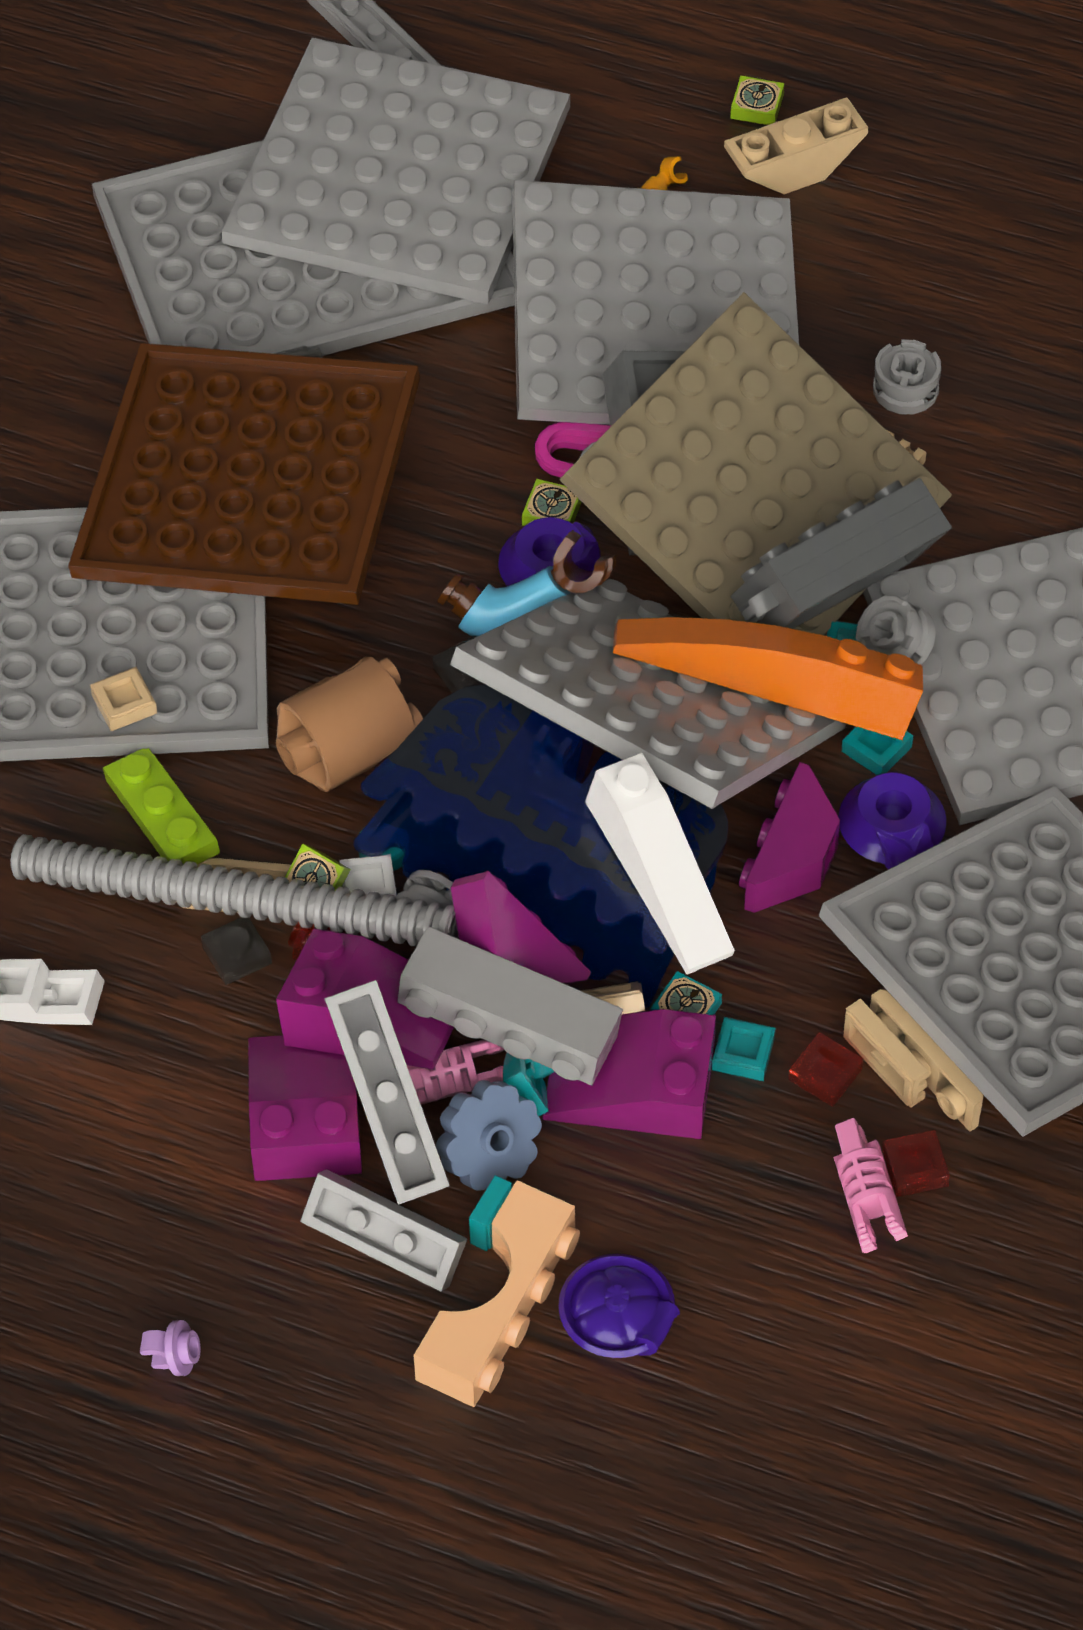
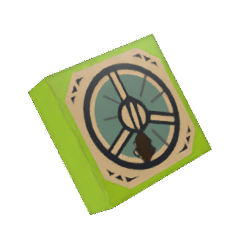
(757, 100)
(550, 500)
(315, 866)

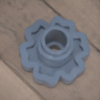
(488, 1134)

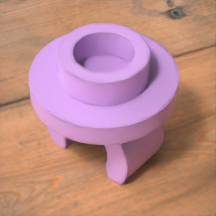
(174, 1349)

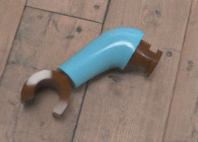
(494, 606)

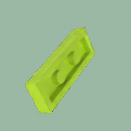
(160, 808)

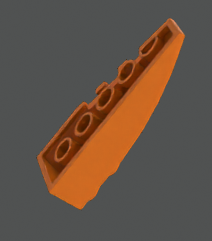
(783, 666)

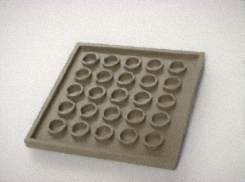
(734, 458)

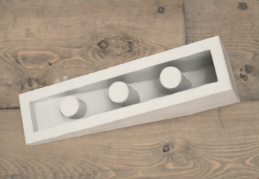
(658, 859)

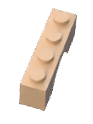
(466, 1347)

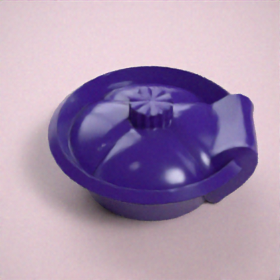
(536, 544)
(891, 818)
(617, 1306)

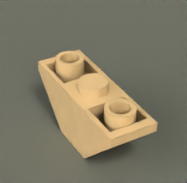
(798, 148)
(952, 1088)

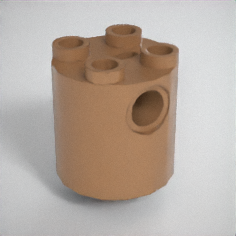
(344, 724)

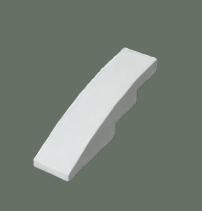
(47, 996)

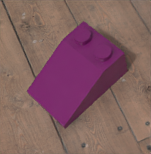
(341, 962)
(650, 1080)
(301, 1112)

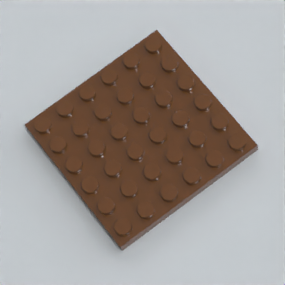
(246, 473)

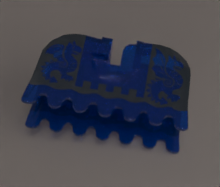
(504, 795)

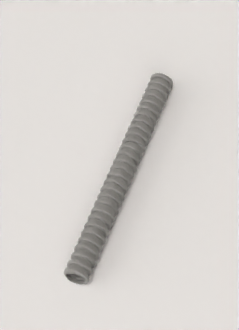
(229, 891)

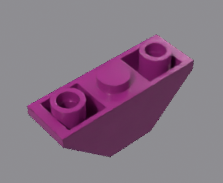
(794, 845)
(503, 926)

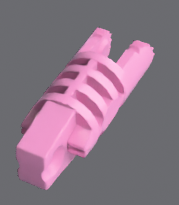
(454, 1072)
(866, 1184)

